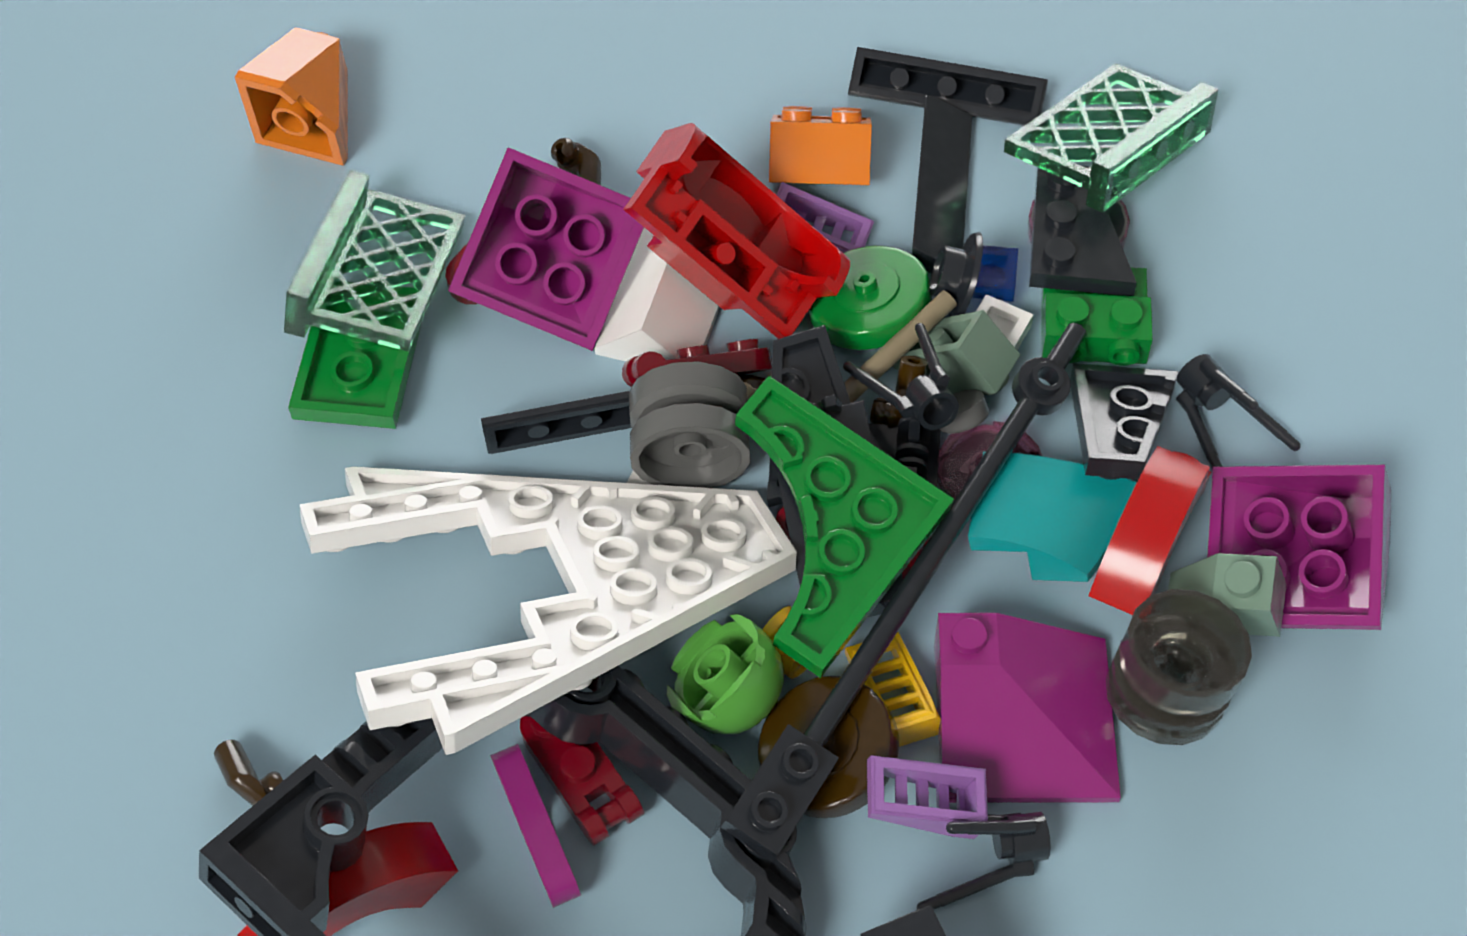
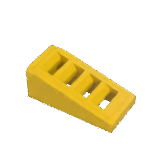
(916, 724)

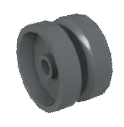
(687, 425)

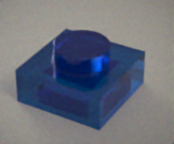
(997, 273)

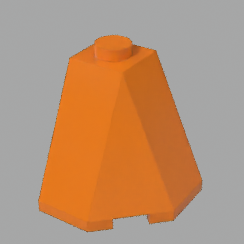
(299, 96)

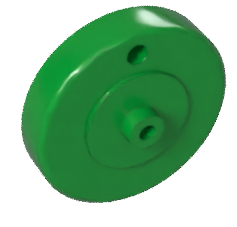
(876, 300)

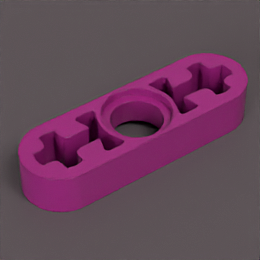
(535, 826)

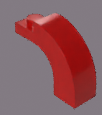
(1149, 529)
(397, 870)

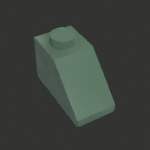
(971, 352)
(1244, 583)

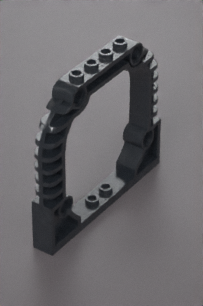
(279, 861)

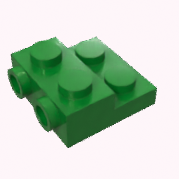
(1114, 324)

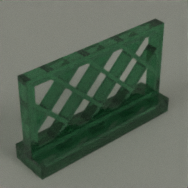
(1141, 148)
(351, 222)

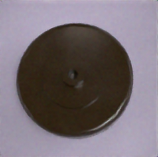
(863, 731)

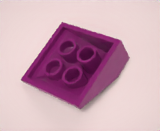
(548, 249)
(1323, 527)
(1025, 709)

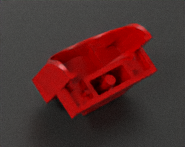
(732, 232)

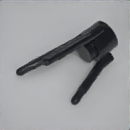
(1209, 386)
(925, 396)
(1015, 838)

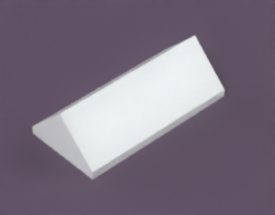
(655, 310)

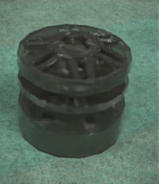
(1178, 666)

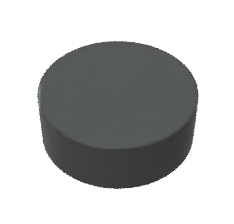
(971, 411)

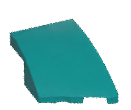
(1051, 514)

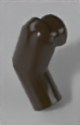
(577, 159)
(884, 412)
(240, 773)

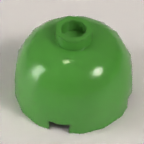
(727, 677)

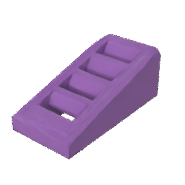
(826, 213)
(966, 782)

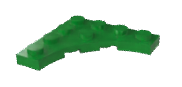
(858, 518)

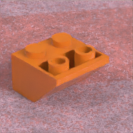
(820, 147)

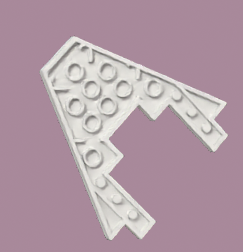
(630, 554)

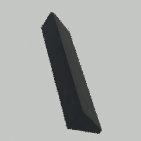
(971, 89)
(941, 180)
(556, 422)

